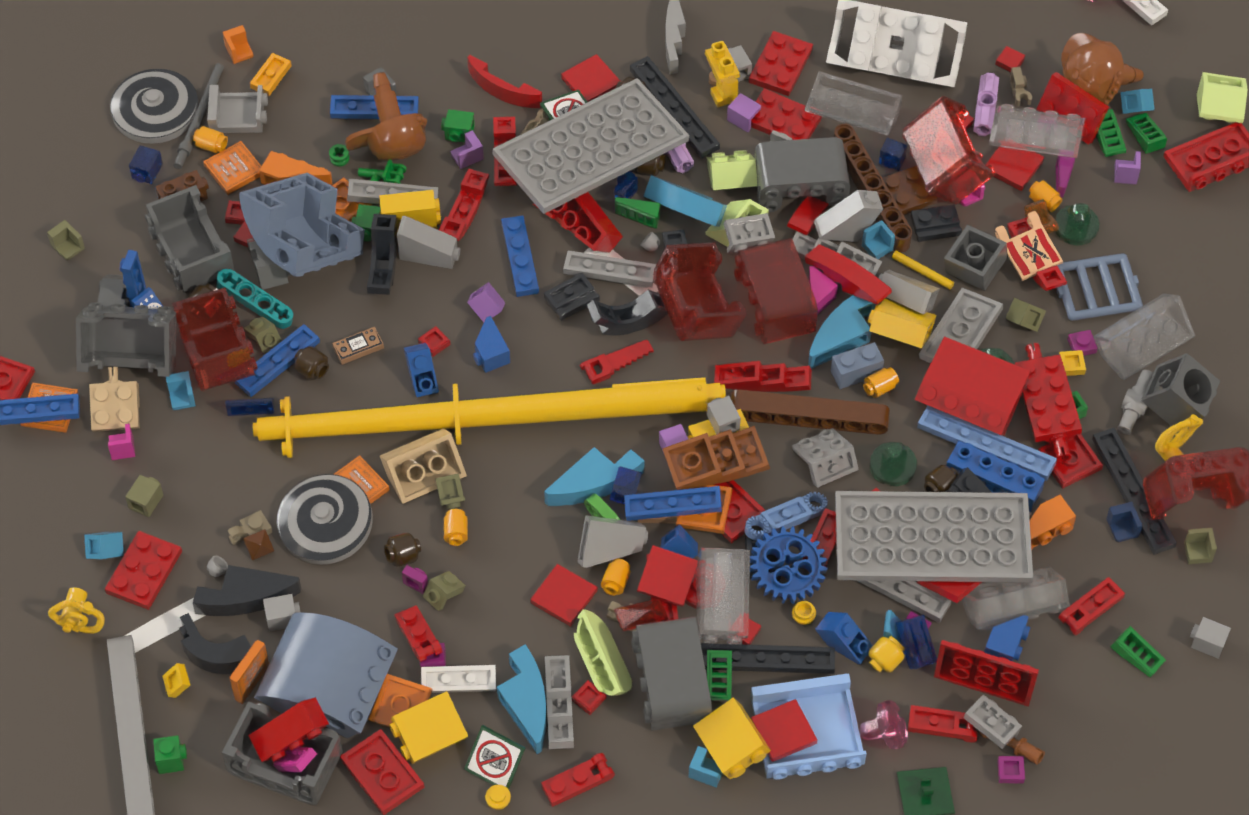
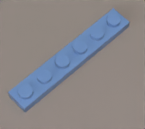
(956, 429)

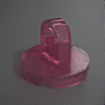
(886, 726)

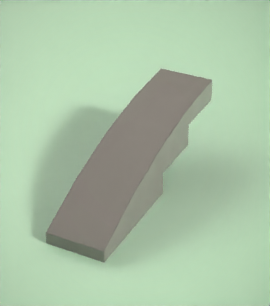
(674, 31)
(805, 244)
(559, 702)

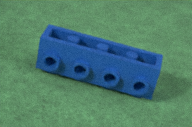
(996, 473)

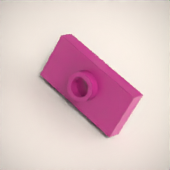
(295, 760)

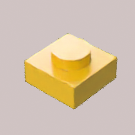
(1073, 362)
(176, 680)

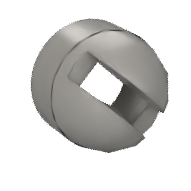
(650, 242)
(217, 566)

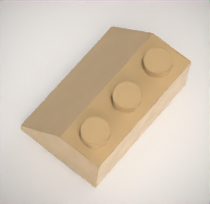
(418, 463)

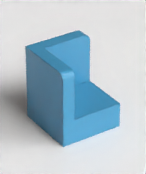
(1137, 101)
(878, 240)
(180, 390)
(104, 545)
(704, 769)

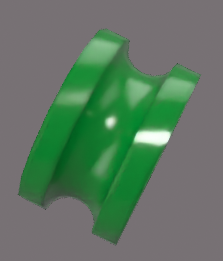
(336, 160)

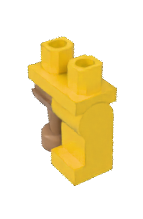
(723, 74)

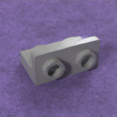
(748, 232)
(993, 721)

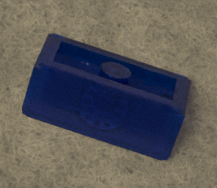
(250, 406)
(916, 641)

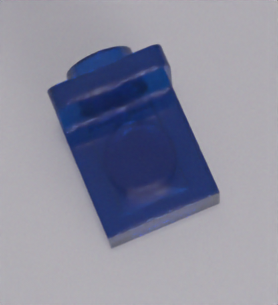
(626, 186)

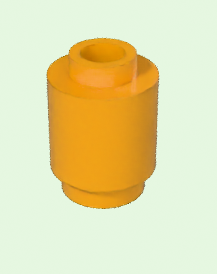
(210, 139)
(1043, 190)
(880, 382)
(455, 527)
(616, 577)

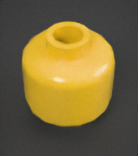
(886, 654)

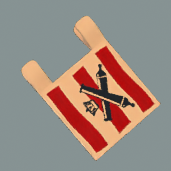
(1031, 249)

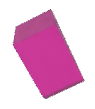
(823, 288)

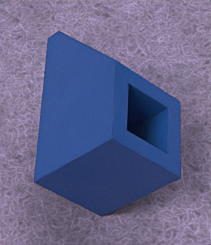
(421, 369)
(841, 632)
(1006, 638)

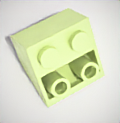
(1222, 97)
(732, 170)
(735, 210)

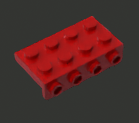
(1210, 156)

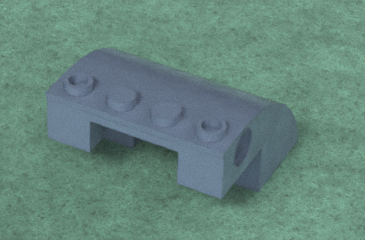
(298, 224)
(328, 662)

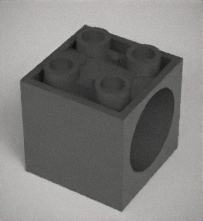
(1180, 389)

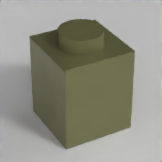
(144, 495)

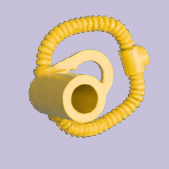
(1168, 449)
(72, 613)

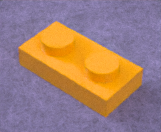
(271, 73)

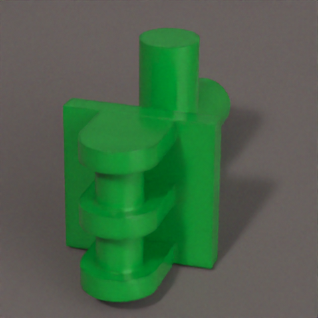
(392, 173)

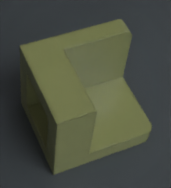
(65, 240)
(1025, 314)
(1200, 545)

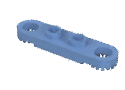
(786, 514)

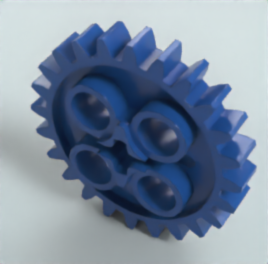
(797, 584)

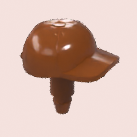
(1097, 66)
(397, 134)

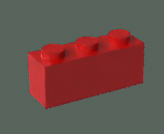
(289, 730)

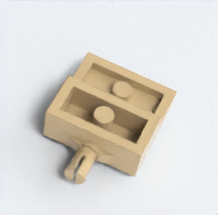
(114, 403)

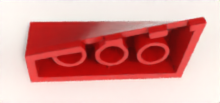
(587, 223)

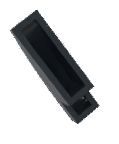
(243, 592)

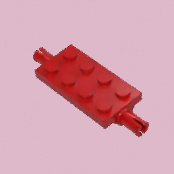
(1050, 401)

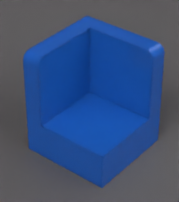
(680, 542)

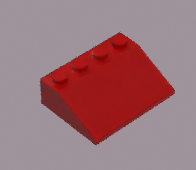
(973, 386)
(986, 673)

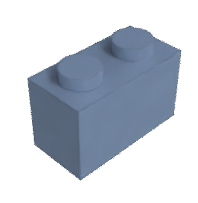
(856, 365)

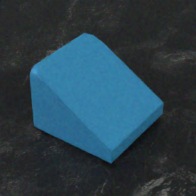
(890, 626)

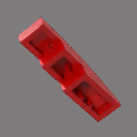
(849, 274)
(763, 378)

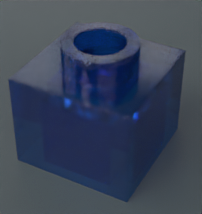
(892, 154)

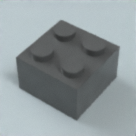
(976, 257)

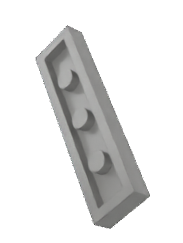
(369, 191)
(609, 268)
(913, 596)

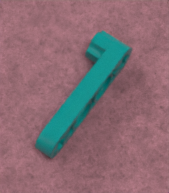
(235, 282)

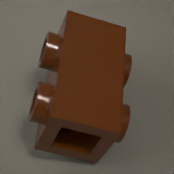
(183, 182)

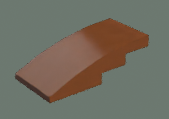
(716, 458)

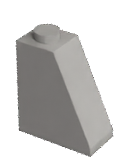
(849, 217)
(426, 244)
(910, 291)
(609, 539)

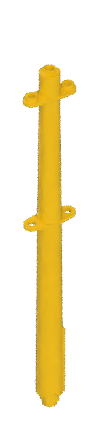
(613, 402)

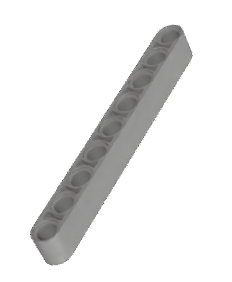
(130, 726)

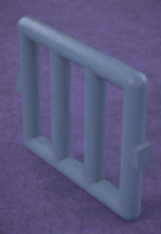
(1094, 311)

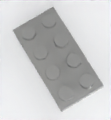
(965, 321)

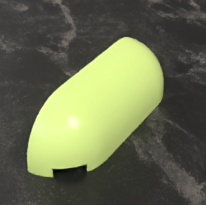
(601, 655)

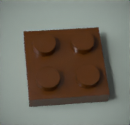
(909, 190)

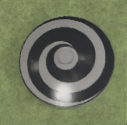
(154, 106)
(324, 519)

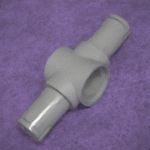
(1132, 403)

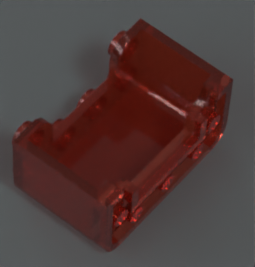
(945, 151)
(777, 290)
(693, 294)
(214, 340)
(1180, 475)

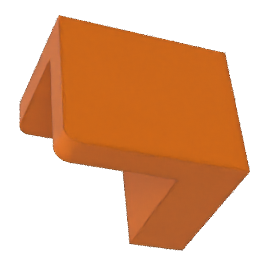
(237, 44)

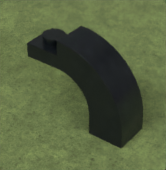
(383, 254)
(629, 317)
(209, 656)

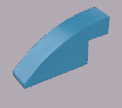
(685, 201)
(842, 331)
(589, 475)
(525, 697)

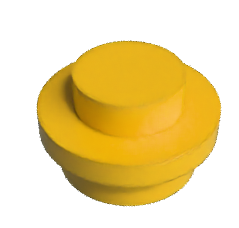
(804, 612)
(498, 797)

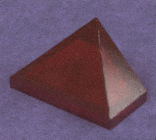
(640, 613)

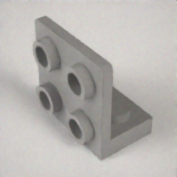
(827, 456)

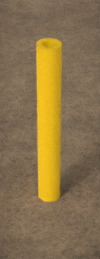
(925, 271)

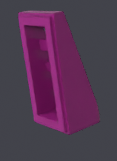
(1064, 167)

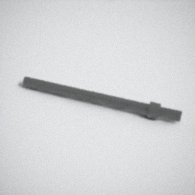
(186, 146)

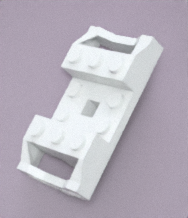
(873, 36)

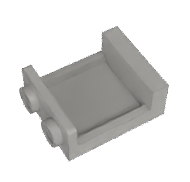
(237, 111)

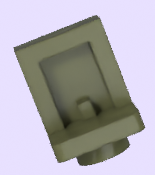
(263, 333)
(450, 491)
(442, 588)

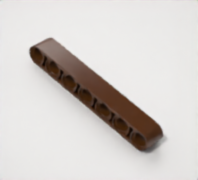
(868, 178)
(812, 412)

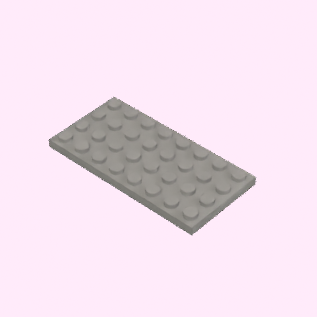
(590, 145)
(933, 536)

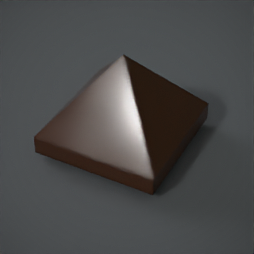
(258, 544)

